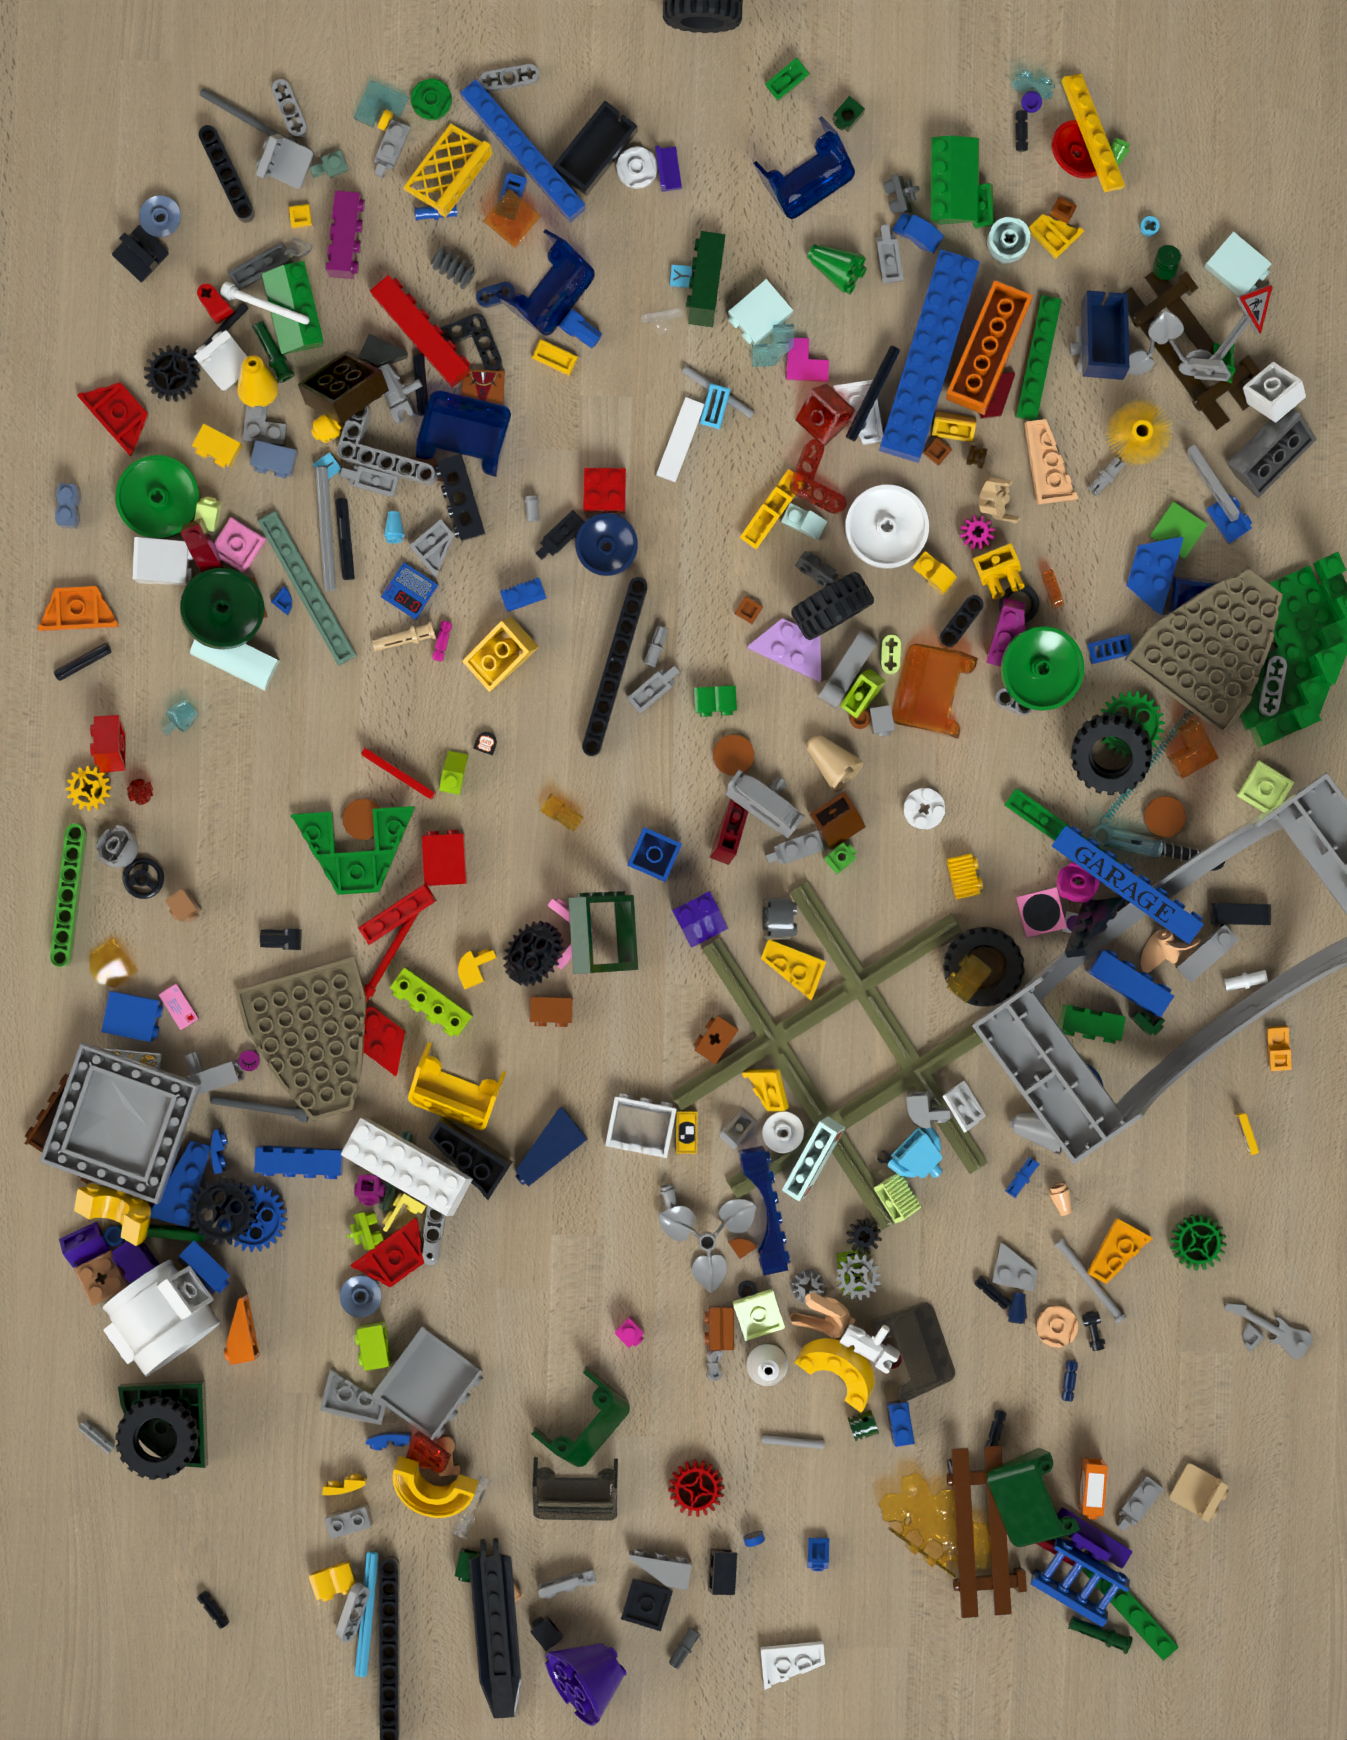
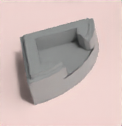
(1251, 1336)

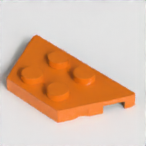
(77, 609)

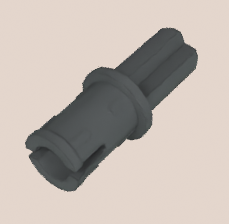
(684, 1648)

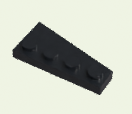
(1090, 923)

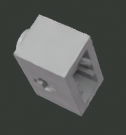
(349, 1521)

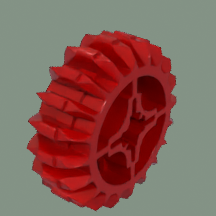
(705, 1489)

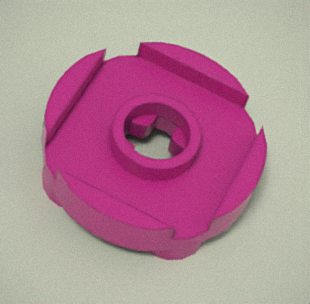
(1074, 892)

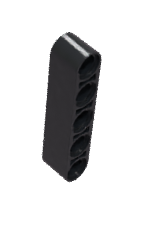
(226, 164)

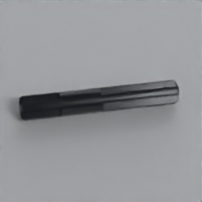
(344, 534)

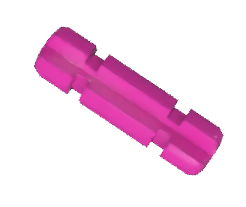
(442, 641)

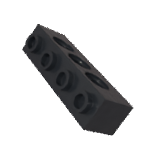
(443, 469)

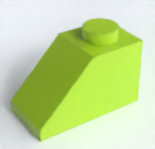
(863, 692)
(454, 773)

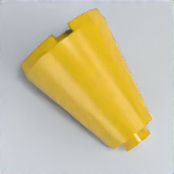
(256, 383)

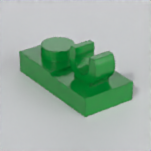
(787, 79)
(986, 207)

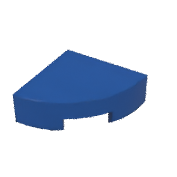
(283, 600)

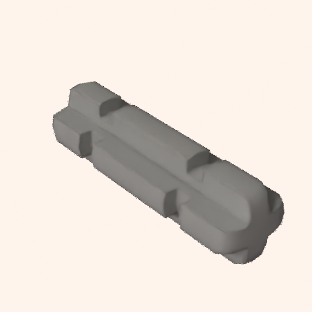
(96, 1436)

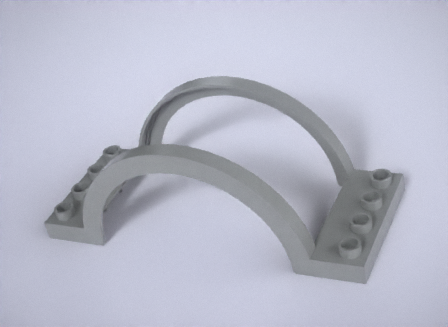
(1051, 1069)

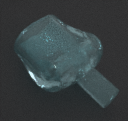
(180, 717)

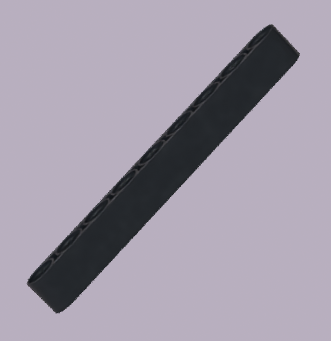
(614, 656)
(393, 1641)

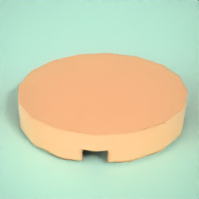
(1057, 1326)

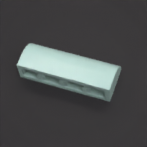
(240, 662)

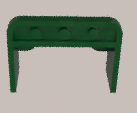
(613, 1411)

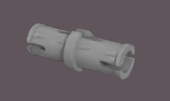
(1105, 476)

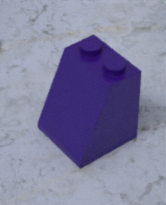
(700, 919)

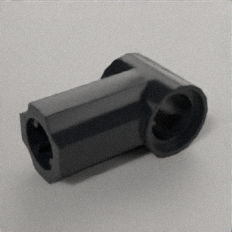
(286, 939)

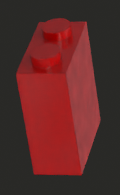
(444, 858)

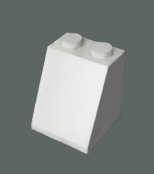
(161, 562)

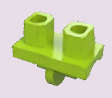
(368, 1239)

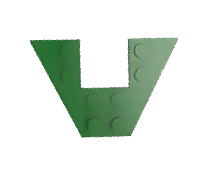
(358, 870)

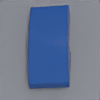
(218, 1143)
(381, 1440)

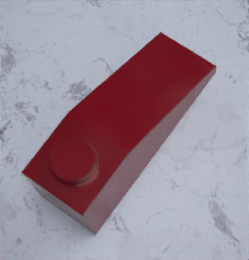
(201, 545)
(729, 833)

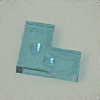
(377, 98)

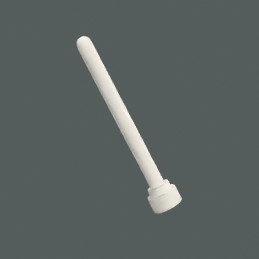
(230, 291)

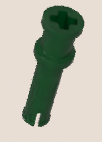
(277, 361)
(1109, 1637)

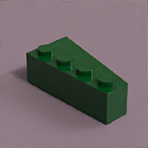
(706, 278)

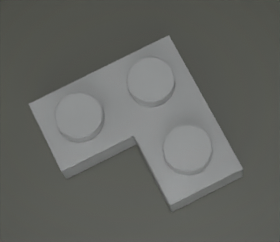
(259, 429)

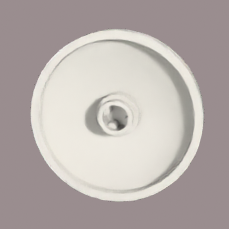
(887, 526)

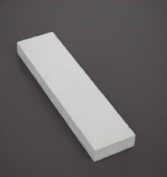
(680, 440)

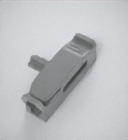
(765, 802)
(214, 1077)

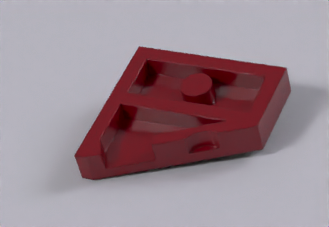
(1000, 396)

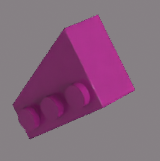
(1009, 625)

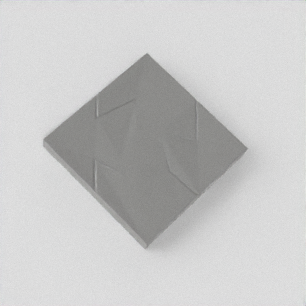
(120, 1122)

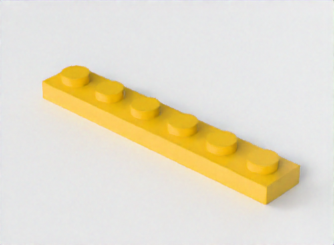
(1093, 132)

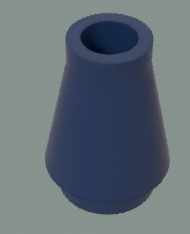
(1017, 1311)

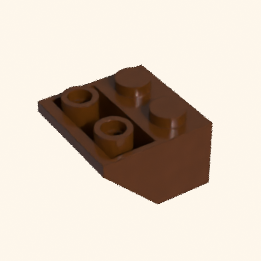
(837, 820)

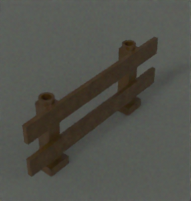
(1170, 298)

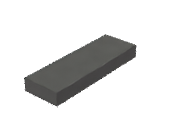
(251, 270)

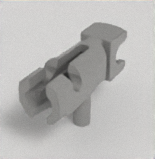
(397, 394)

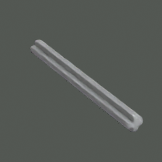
(325, 528)

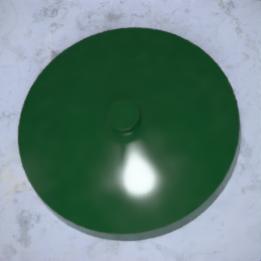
(222, 608)

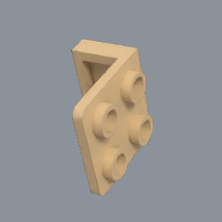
(1199, 1492)

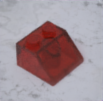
(824, 413)

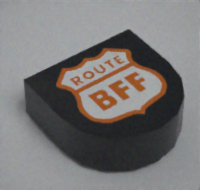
(486, 743)

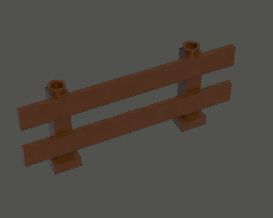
(968, 1583)

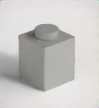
(881, 720)

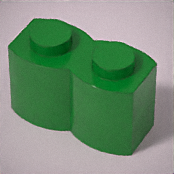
(715, 699)

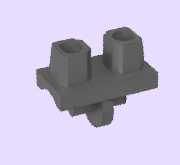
(897, 185)

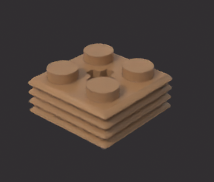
(95, 1289)

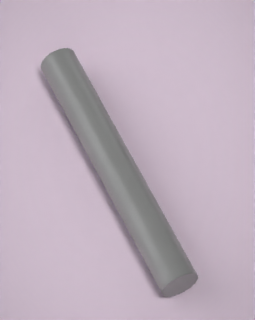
(789, 1441)

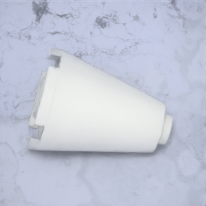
(767, 1356)

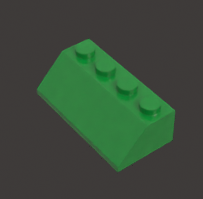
(954, 179)
(291, 289)

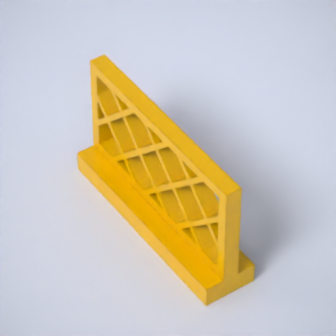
(464, 175)

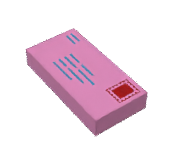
(178, 1006)

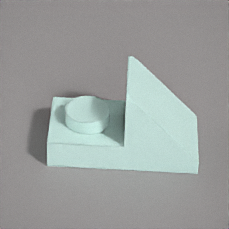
(804, 521)

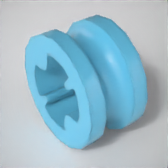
(1149, 219)

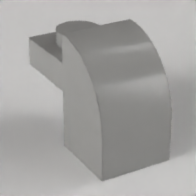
(923, 1113)

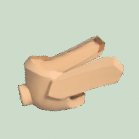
(836, 1318)

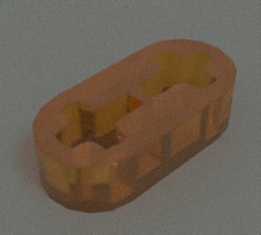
(1052, 589)

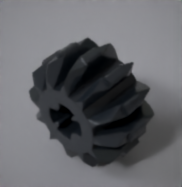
(859, 1242)

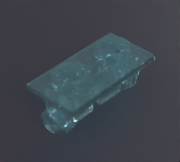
(1027, 81)

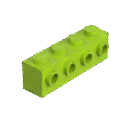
(431, 1002)

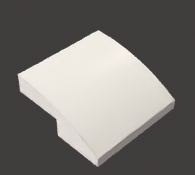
(964, 1106)

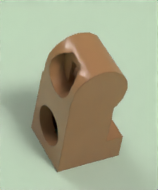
(448, 1443)

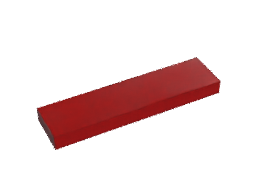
(398, 774)
(397, 914)

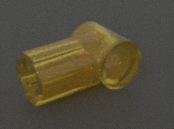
(557, 810)

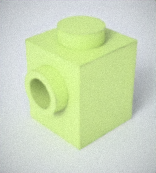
(210, 511)

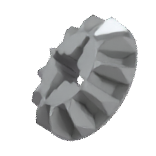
(803, 1278)

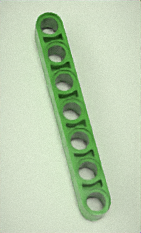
(72, 905)

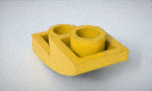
(351, 1483)

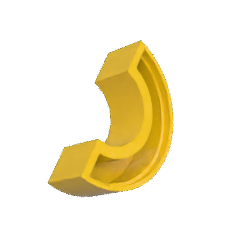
(109, 1203)
(843, 1361)
(428, 1498)

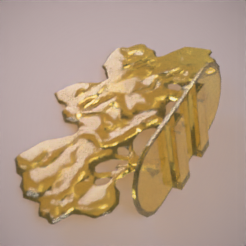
(932, 1519)

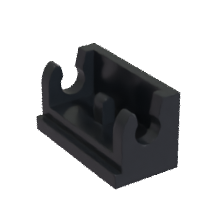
(722, 1572)

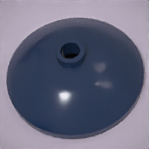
(601, 530)

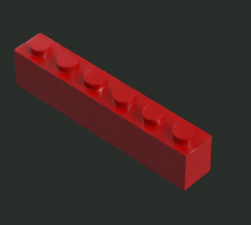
(420, 331)

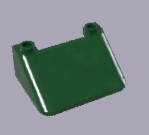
(1025, 1500)

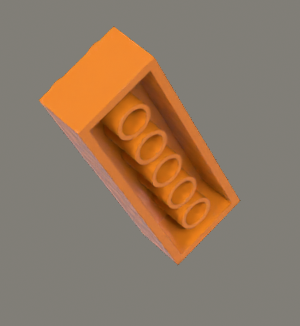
(989, 347)

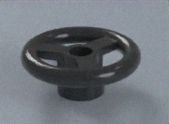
(136, 881)

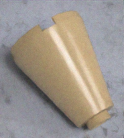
(833, 762)

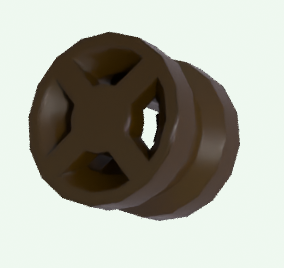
(976, 456)

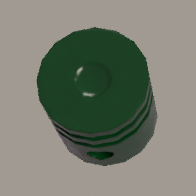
(1166, 262)
(863, 1425)

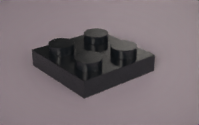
(646, 1604)

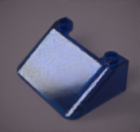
(464, 427)

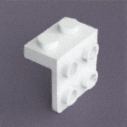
(221, 359)

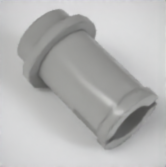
(532, 508)
(669, 1196)

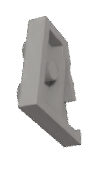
(433, 546)
(1013, 1270)

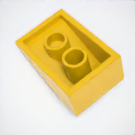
(500, 653)

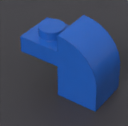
(919, 232)

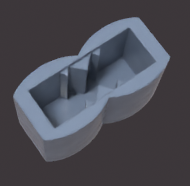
(68, 501)

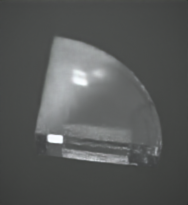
(298, 248)

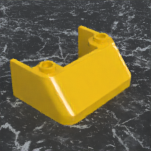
(451, 1095)

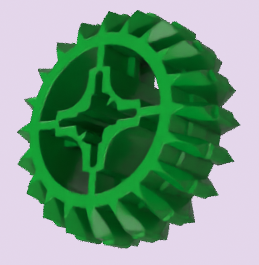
(1188, 1226)

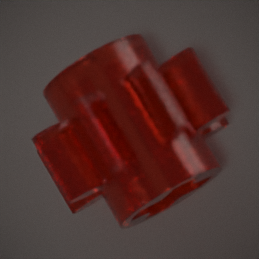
(140, 791)

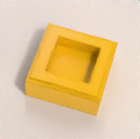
(300, 216)

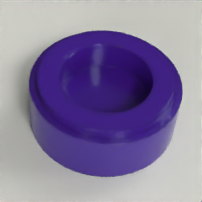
(1031, 101)

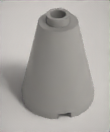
(1033, 1129)

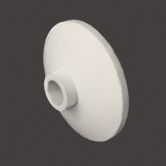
(776, 1125)

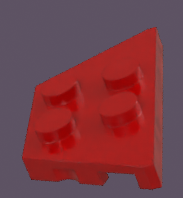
(117, 413)
(383, 1040)
(394, 1256)

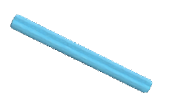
(365, 1625)

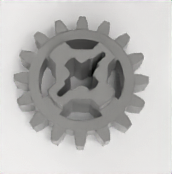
(851, 1284)

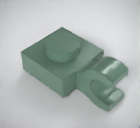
(332, 165)

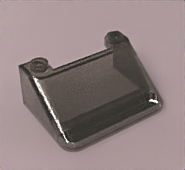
(921, 1348)

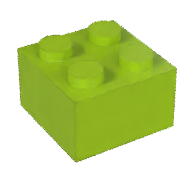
(374, 1345)

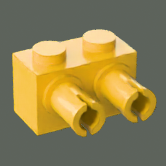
(217, 446)
(998, 565)

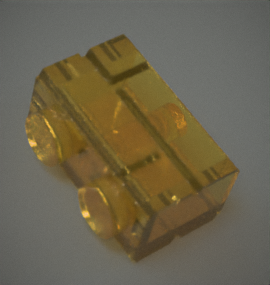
(968, 978)

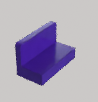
(668, 168)
(83, 1245)

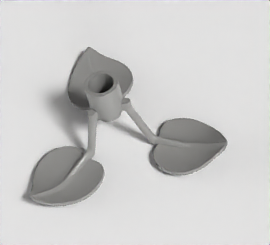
(1161, 330)
(678, 1223)

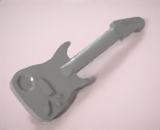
(1292, 1340)

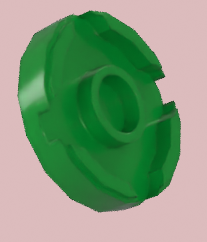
(431, 99)

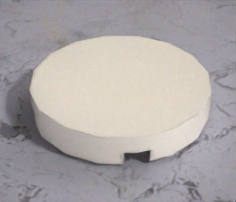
(636, 167)

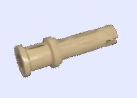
(413, 635)

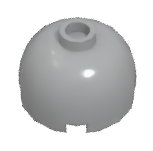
(117, 847)

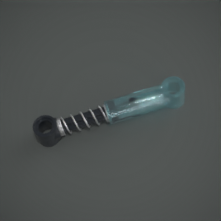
(1144, 844)

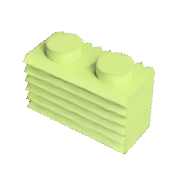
(897, 1197)

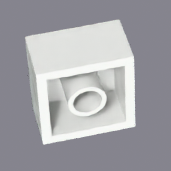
(1274, 392)

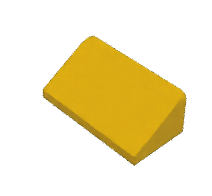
(954, 426)

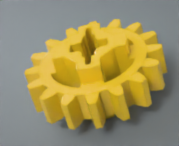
(80, 791)

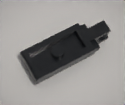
(560, 535)

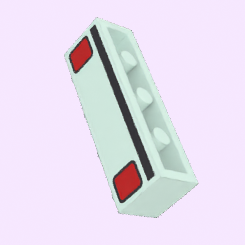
(813, 1158)

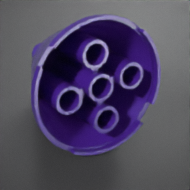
(586, 1678)

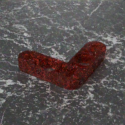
(808, 480)

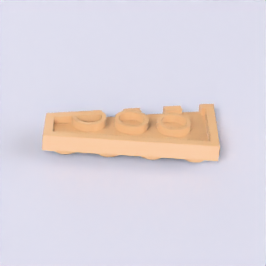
(1047, 466)

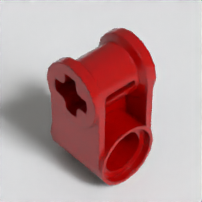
(215, 305)

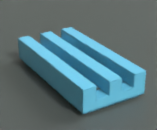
(724, 404)

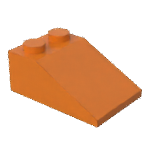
(242, 1339)

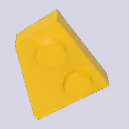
(1054, 235)
(768, 1087)

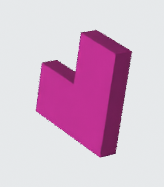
(802, 368)

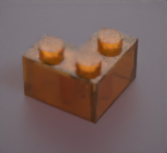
(1197, 750)

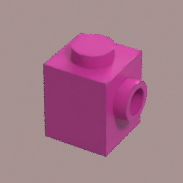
(630, 1333)

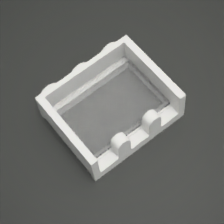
(641, 1126)

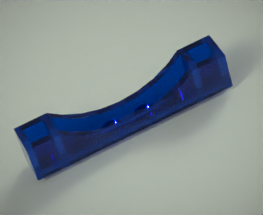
(771, 1251)

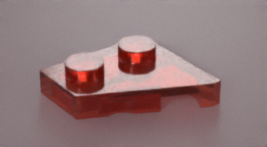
(428, 1453)

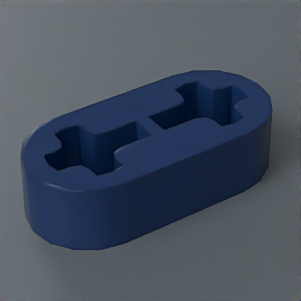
(491, 290)

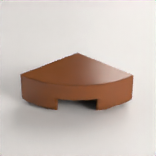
(742, 1246)

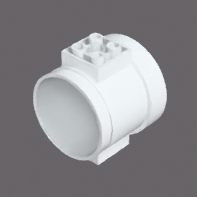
(159, 1316)

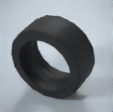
(1032, 595)

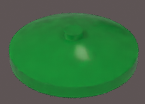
(157, 496)
(1042, 668)

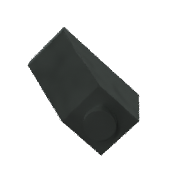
(379, 352)

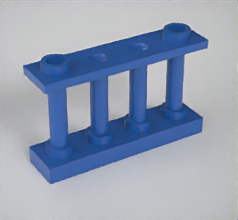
(1079, 1601)

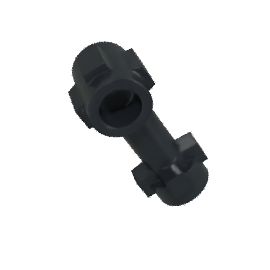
(1092, 1319)

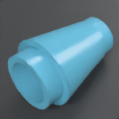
(394, 529)

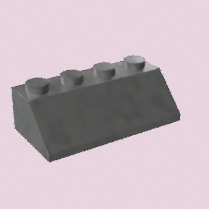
(1271, 452)

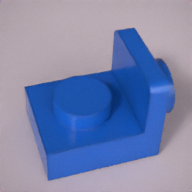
(818, 1554)

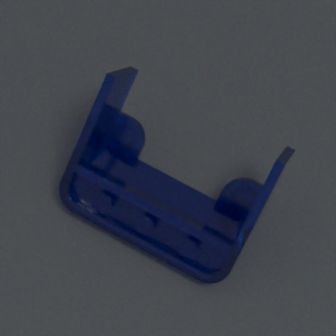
(812, 179)
(556, 291)

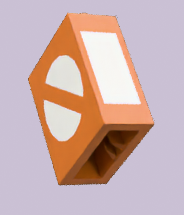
(1092, 1487)

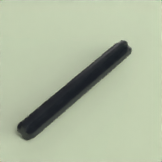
(872, 393)

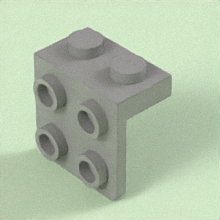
(284, 161)

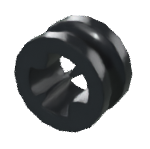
(740, 1288)

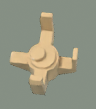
(994, 498)

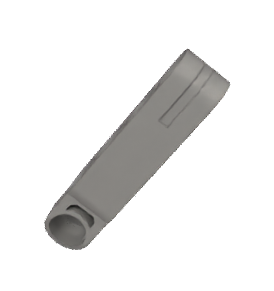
(430, 1245)

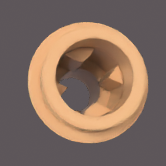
(1061, 1197)

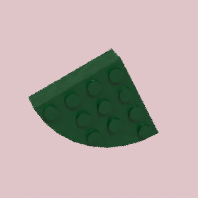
(158, 1433)

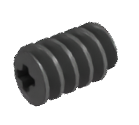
(453, 267)

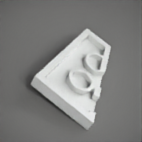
(854, 394)
(788, 1660)

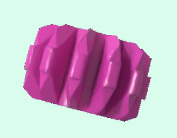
(983, 536)

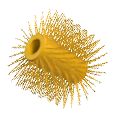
(1135, 441)

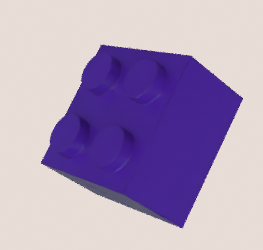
(134, 1260)

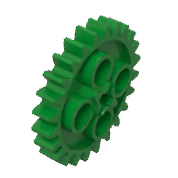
(1151, 725)

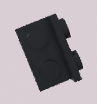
(139, 253)

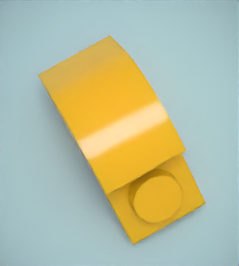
(936, 574)
(469, 967)

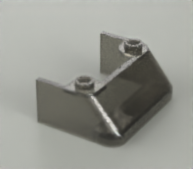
(575, 1497)

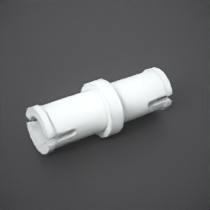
(1245, 980)

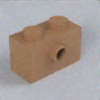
(183, 906)

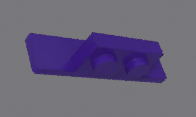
(1097, 1542)

